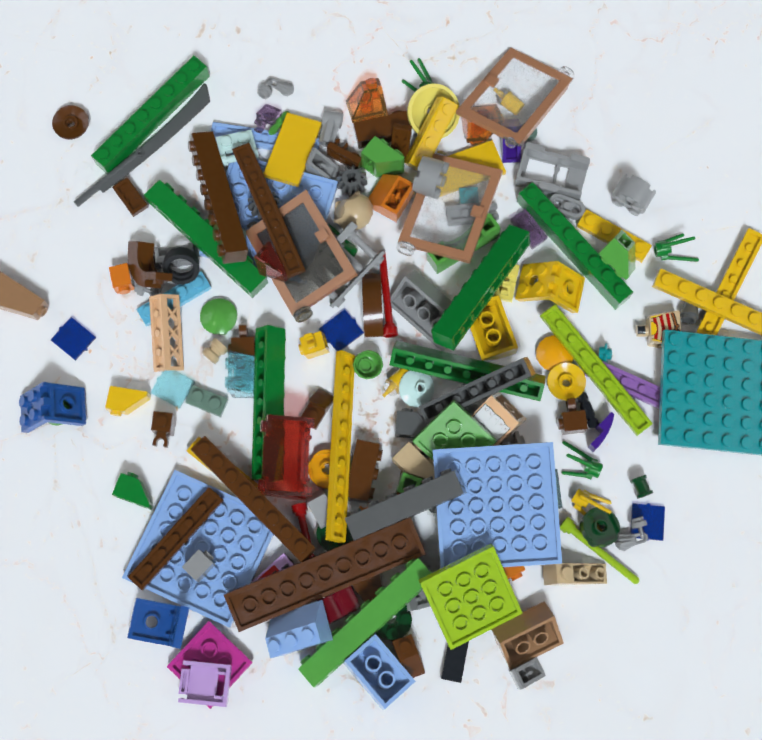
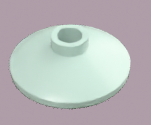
(409, 388)

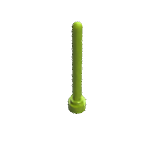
(569, 527)

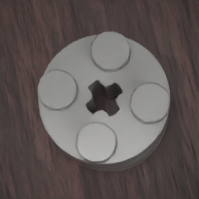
(430, 177)
(633, 194)

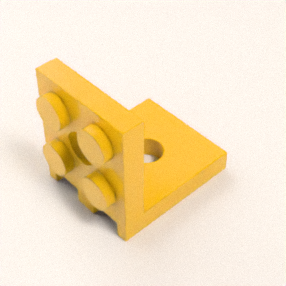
(551, 284)

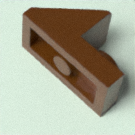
(318, 406)

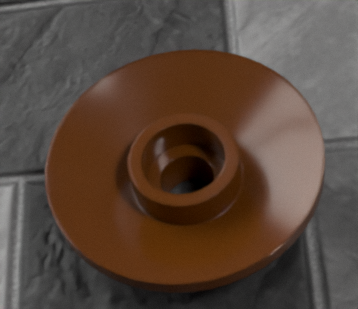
(67, 116)

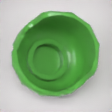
(368, 364)

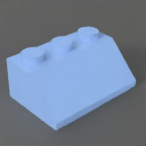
(298, 630)
(379, 672)

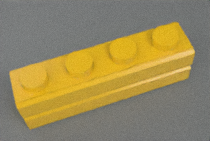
(431, 131)

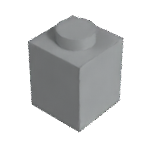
(199, 565)

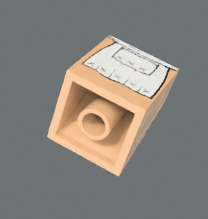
(499, 417)

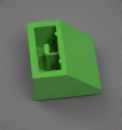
(381, 159)
(620, 255)

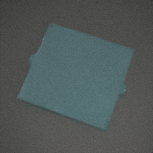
(173, 388)

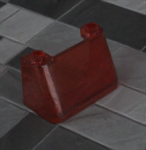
(285, 457)

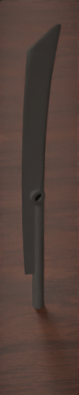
(183, 117)

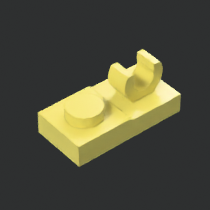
(507, 288)

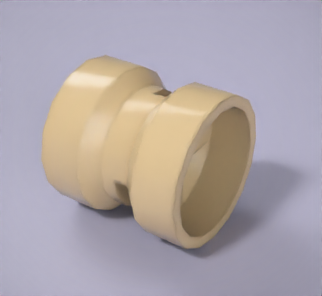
(214, 351)

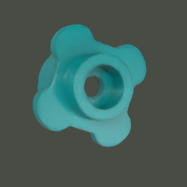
(605, 353)

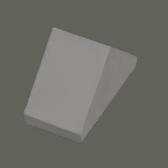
(321, 165)
(318, 506)
(527, 673)

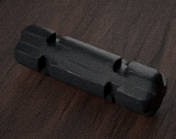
(590, 414)

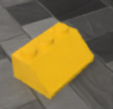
(493, 332)

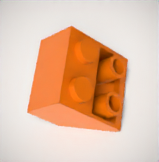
(391, 196)

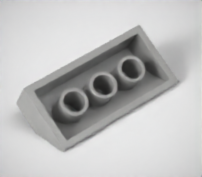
(420, 303)

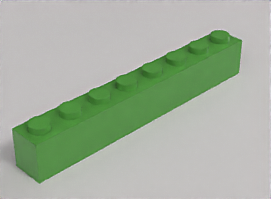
(365, 624)

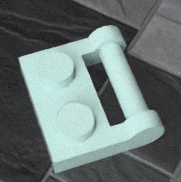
(228, 142)

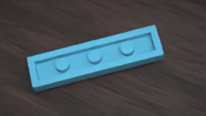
(186, 293)

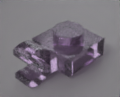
(266, 115)

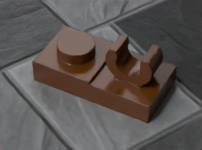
(342, 154)

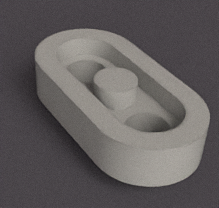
(567, 204)

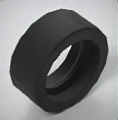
(181, 253)

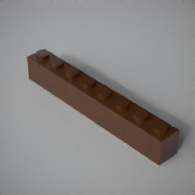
(218, 198)
(253, 499)

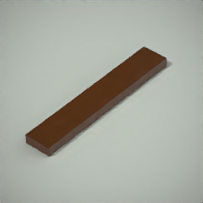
(175, 538)

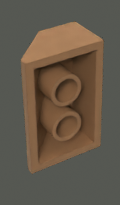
(528, 635)

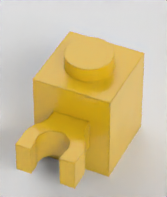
(313, 345)

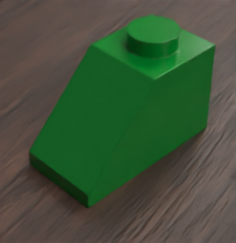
(132, 490)

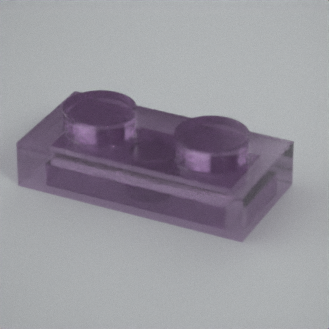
(525, 221)

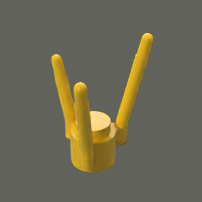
(584, 497)

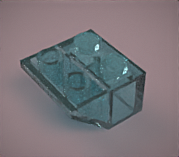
(240, 375)

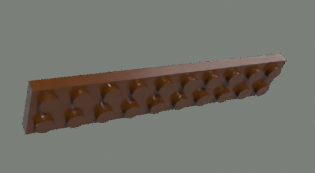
(324, 574)

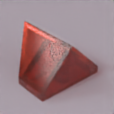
(269, 263)

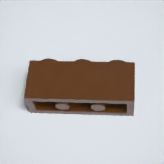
(379, 127)
(364, 471)

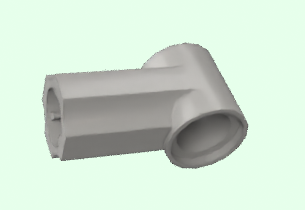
(331, 124)

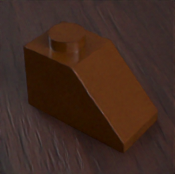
(409, 655)

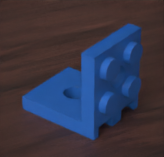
(46, 405)
(169, 626)

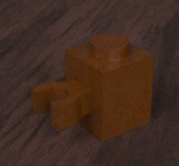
(243, 343)
(572, 420)
(163, 425)

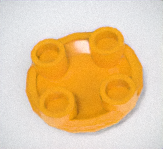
(551, 353)

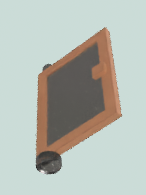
(319, 251)

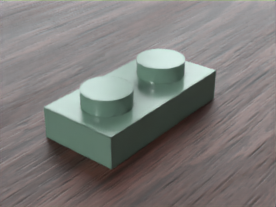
(207, 401)

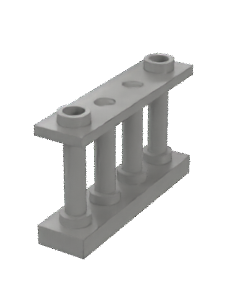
(350, 233)

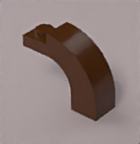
(142, 265)
(372, 305)

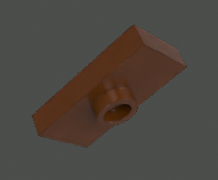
(401, 138)
(130, 197)

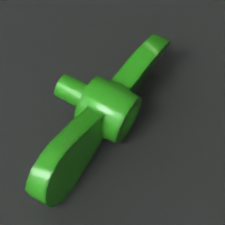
(273, 129)

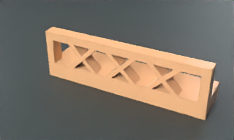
(162, 332)

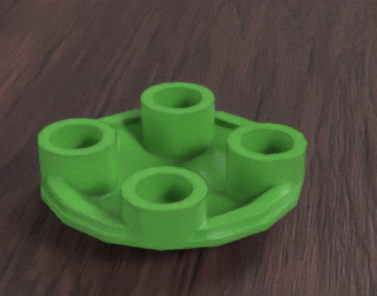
(218, 316)

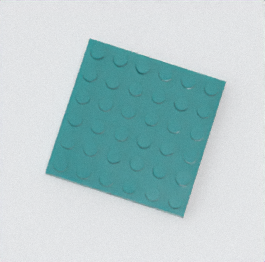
(711, 393)

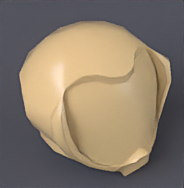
(354, 209)

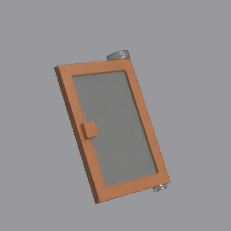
(515, 97)
(456, 219)

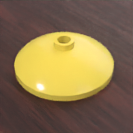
(423, 100)

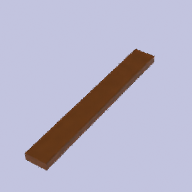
(268, 210)

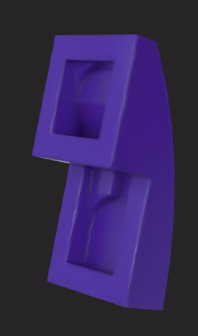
(603, 428)

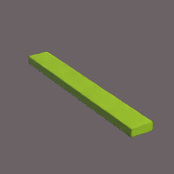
(596, 370)

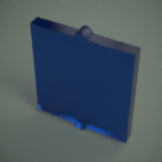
(341, 330)
(73, 338)
(655, 520)

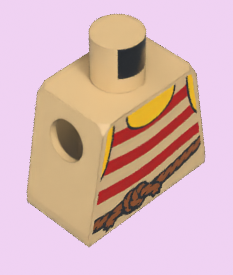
(656, 324)

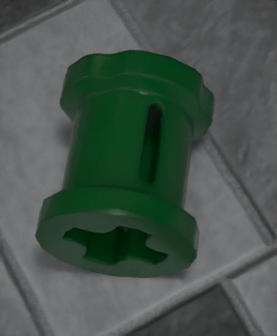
(641, 486)

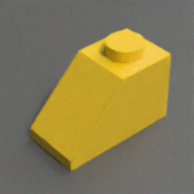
(125, 400)

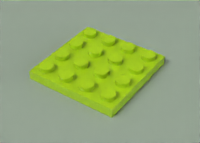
(470, 596)

